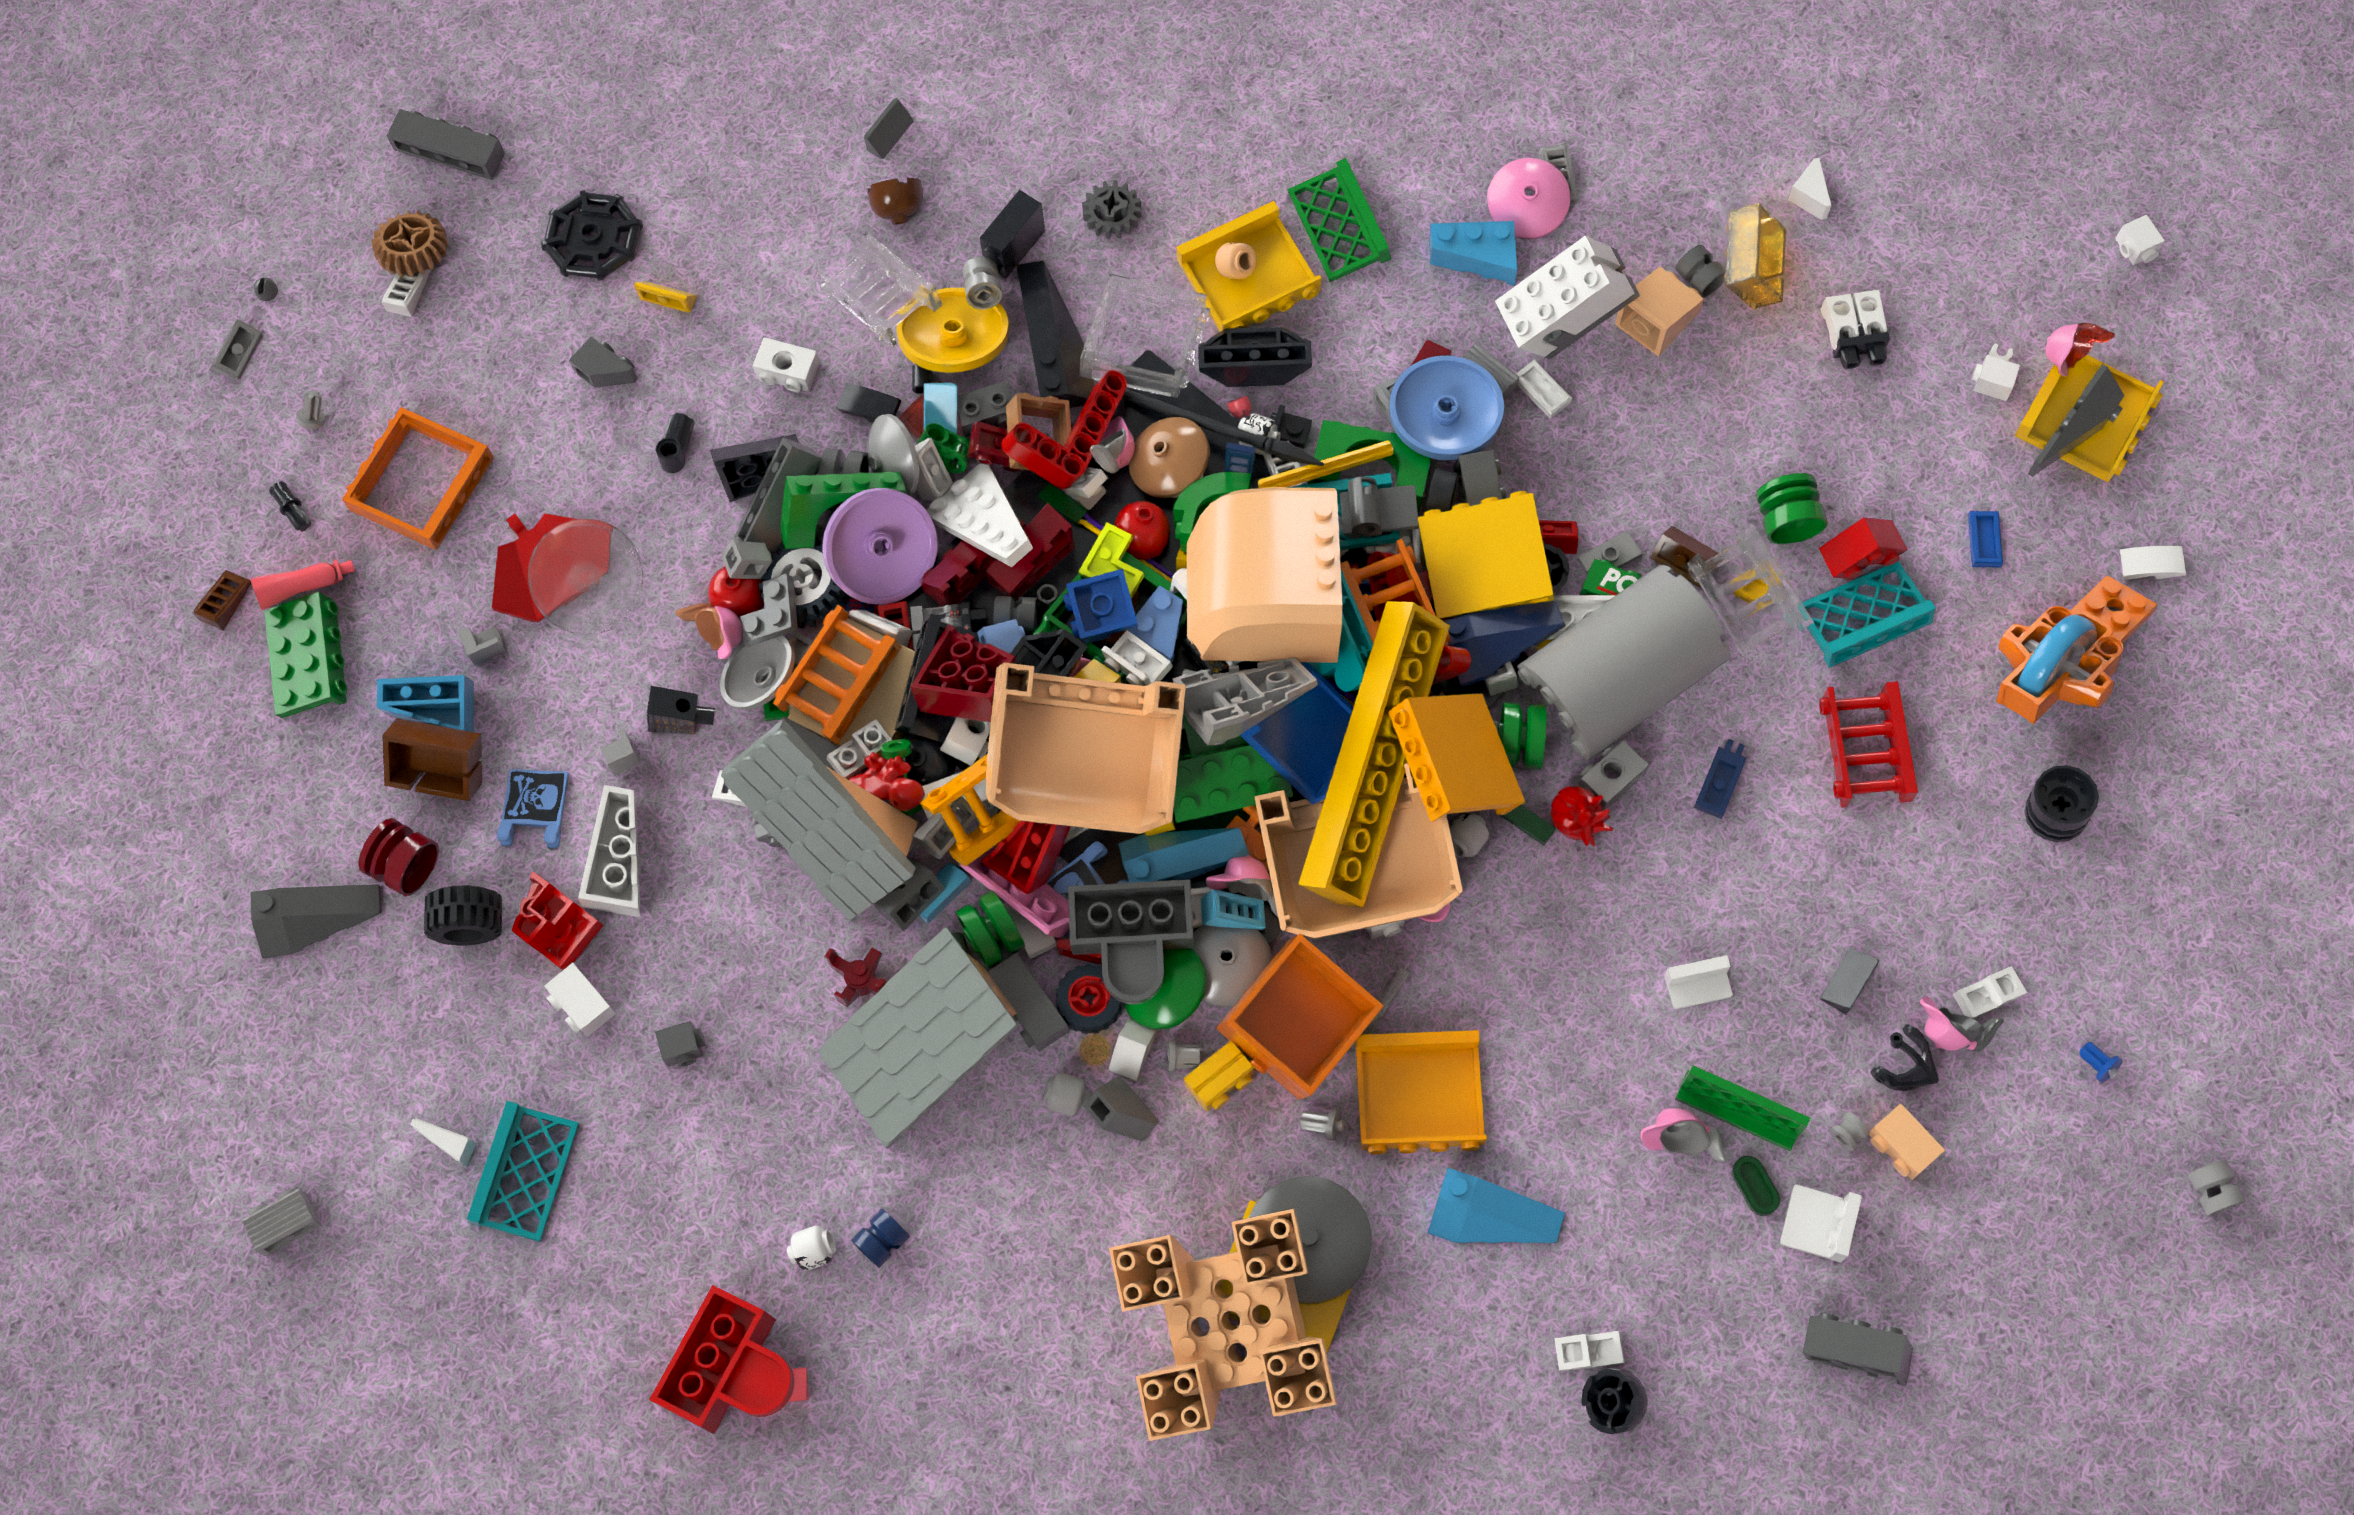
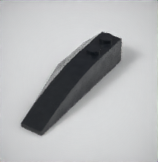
(1052, 337)

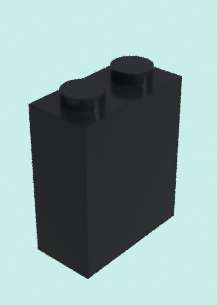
(1013, 232)

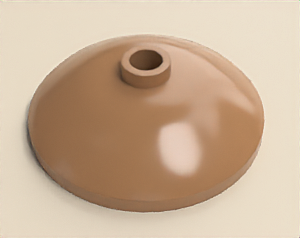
(1177, 465)

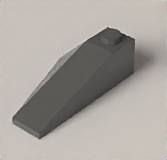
(2090, 414)
(300, 916)

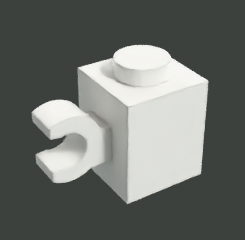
(1996, 374)

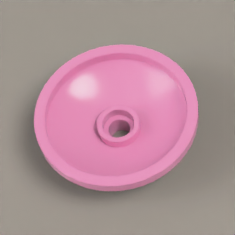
(1535, 214)

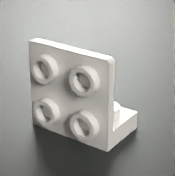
(1820, 1223)

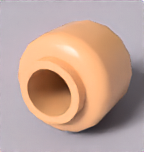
(1235, 260)

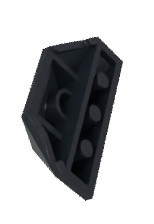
(1254, 356)
(1050, 652)

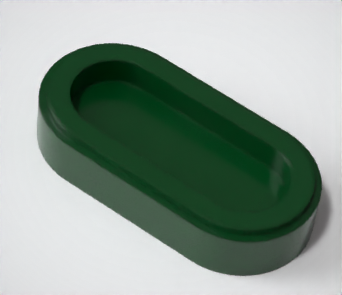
(1755, 1186)

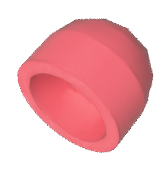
(1240, 406)

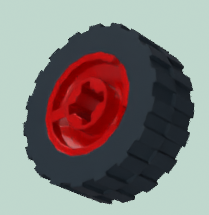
(1076, 1011)

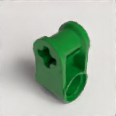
(948, 446)

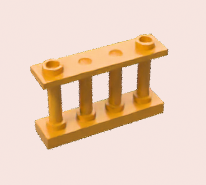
(990, 830)

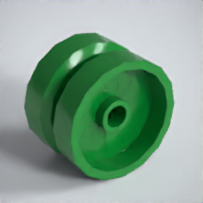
(1523, 736)
(987, 930)

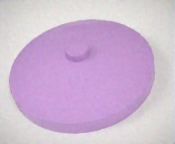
(879, 545)

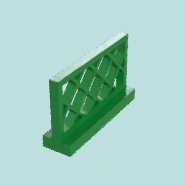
(1362, 217)
(1741, 1108)

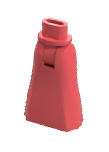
(278, 587)

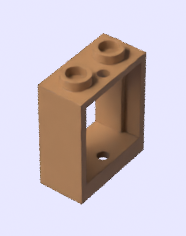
(1043, 407)

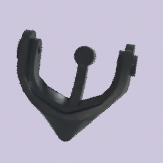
(1921, 1075)

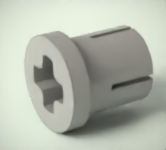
(1182, 1056)

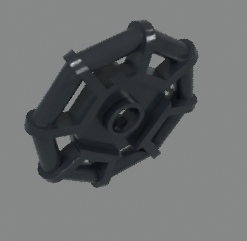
(594, 248)

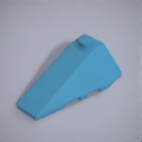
(1180, 853)

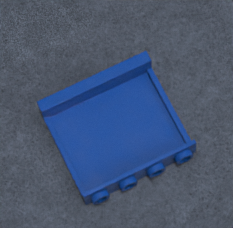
(1305, 738)

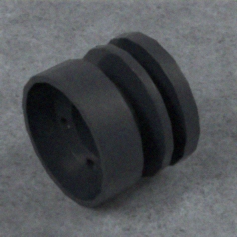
(2072, 792)

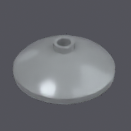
(893, 450)
(756, 673)
(1230, 978)

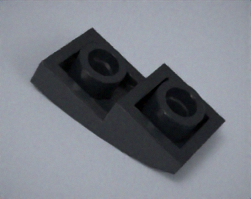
(867, 402)

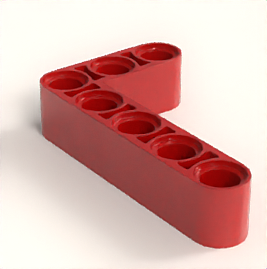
(1067, 463)
(1453, 659)

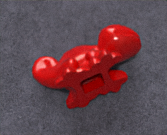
(887, 782)

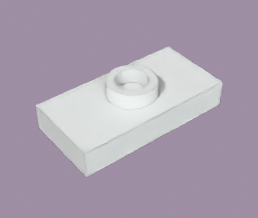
(1543, 389)

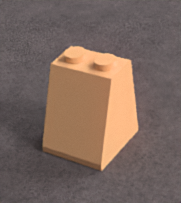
(1660, 311)

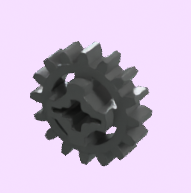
(1122, 217)

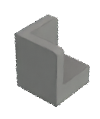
(482, 645)
(620, 754)

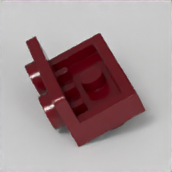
(987, 445)

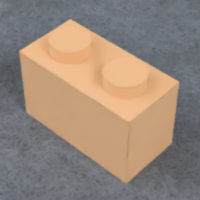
(1905, 1142)

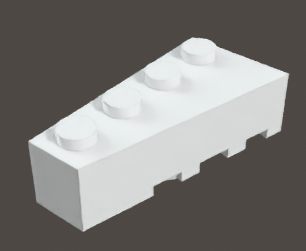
(613, 860)

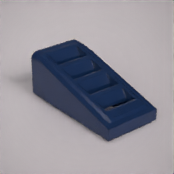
(1240, 459)

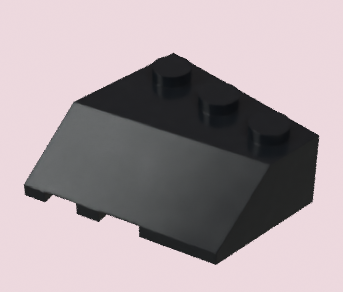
(744, 465)

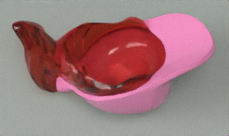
(2073, 343)

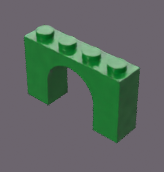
(1341, 438)
(811, 495)

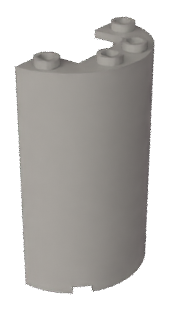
(1627, 659)

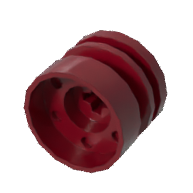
(398, 857)

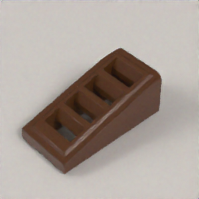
(225, 611)

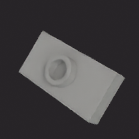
(1618, 550)

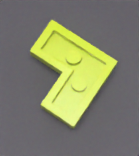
(1107, 557)

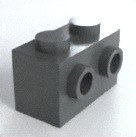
(984, 406)

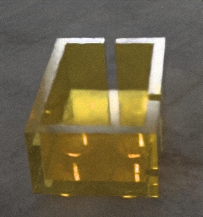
(1754, 255)

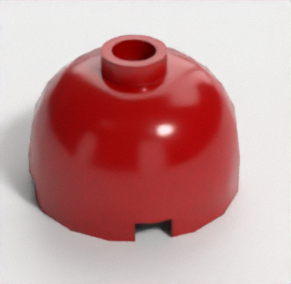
(1147, 526)
(735, 594)

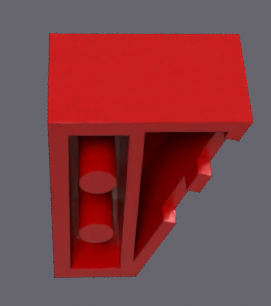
(1028, 854)

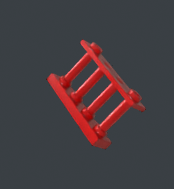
(1892, 727)

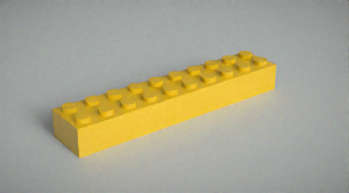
(1371, 756)

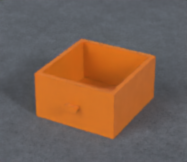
(1299, 1017)

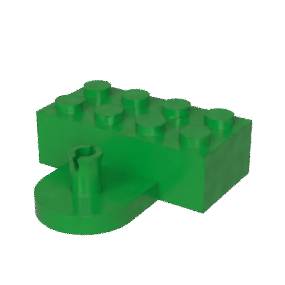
(1221, 777)

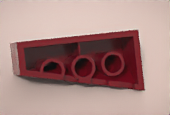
(957, 574)

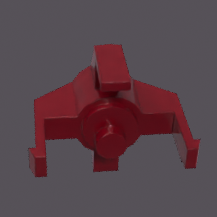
(857, 974)

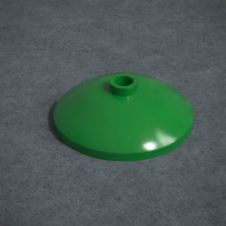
(1180, 993)

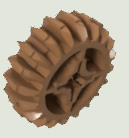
(393, 247)

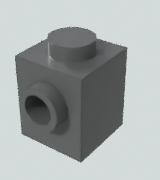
(680, 1044)

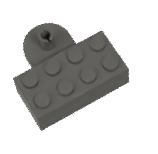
(1131, 930)

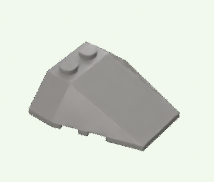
(1236, 700)

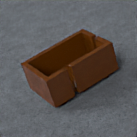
(444, 753)

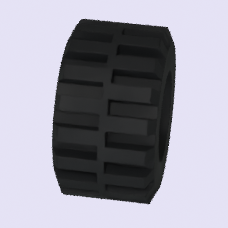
(463, 915)

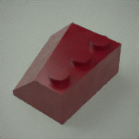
(959, 677)

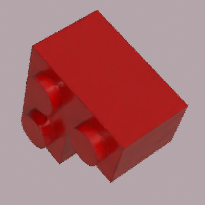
(1863, 544)

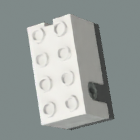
(1567, 298)

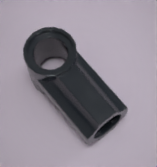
(675, 442)

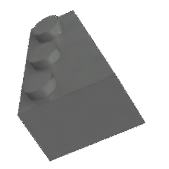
(1858, 1347)

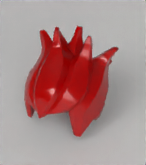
(1579, 814)

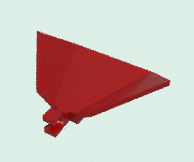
(511, 584)

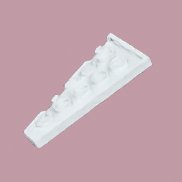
(982, 516)

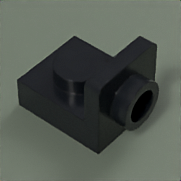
(1292, 427)

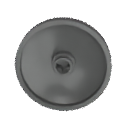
(1331, 1230)

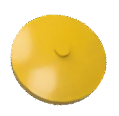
(954, 335)

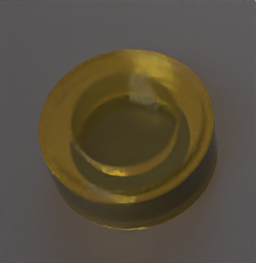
(1094, 1050)

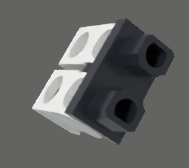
(1856, 328)

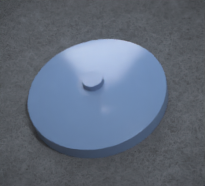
(1446, 407)

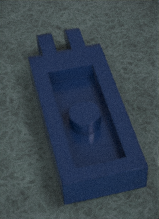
(1721, 780)

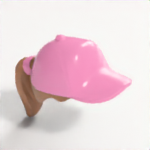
(716, 625)

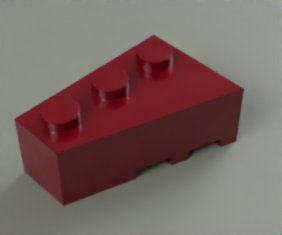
(1051, 544)

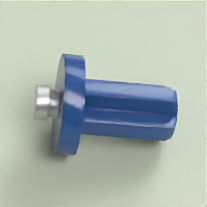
(2106, 1066)

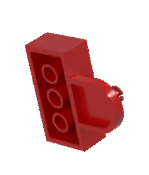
(725, 1365)

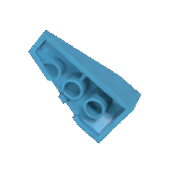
(1485, 1212)

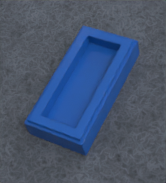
(1985, 539)

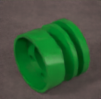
(1791, 508)

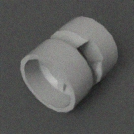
(982, 283)
(2211, 1177)

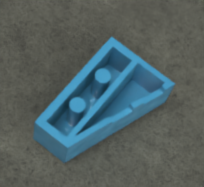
(429, 700)

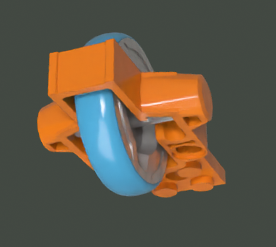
(2060, 651)

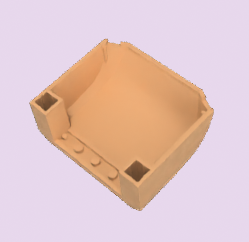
(1266, 576)
(1083, 750)
(1411, 879)

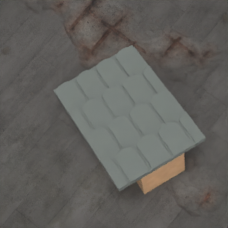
(827, 824)
(919, 1036)

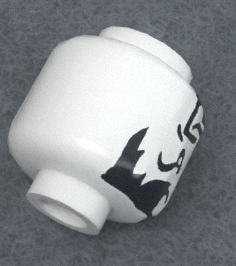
(1259, 425)
(1468, 834)
(811, 1248)

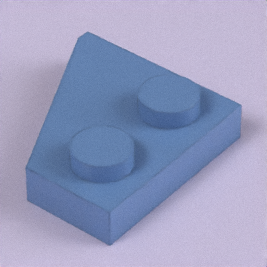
(1159, 622)

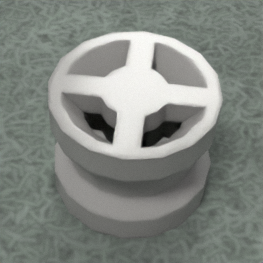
(1849, 1131)

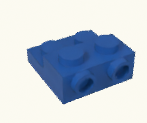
(1100, 606)

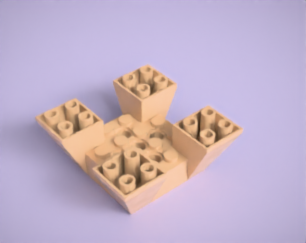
(1262, 1271)

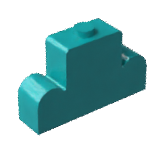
(1353, 648)

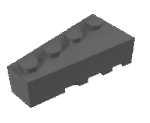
(1479, 477)

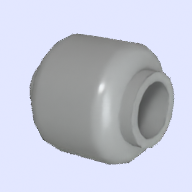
(1065, 1094)

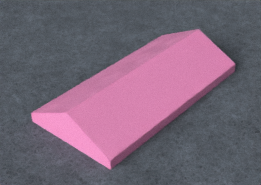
(1042, 907)

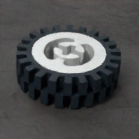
(814, 597)

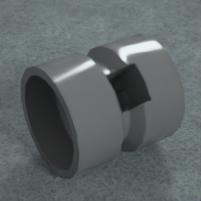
(1699, 268)
(1023, 610)

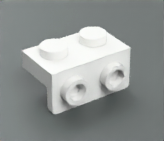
(1136, 660)

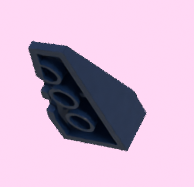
(1501, 635)

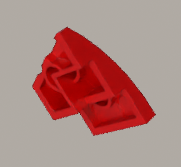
(554, 922)

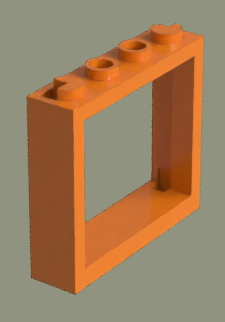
(452, 501)

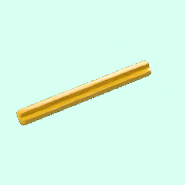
(1330, 466)

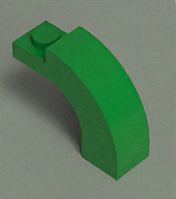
(1199, 496)

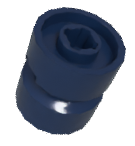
(880, 1238)

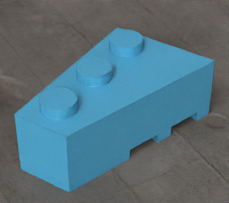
(1475, 248)

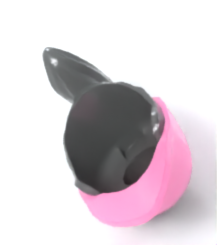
(1957, 1031)

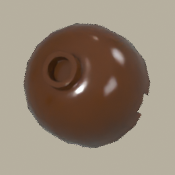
(896, 199)

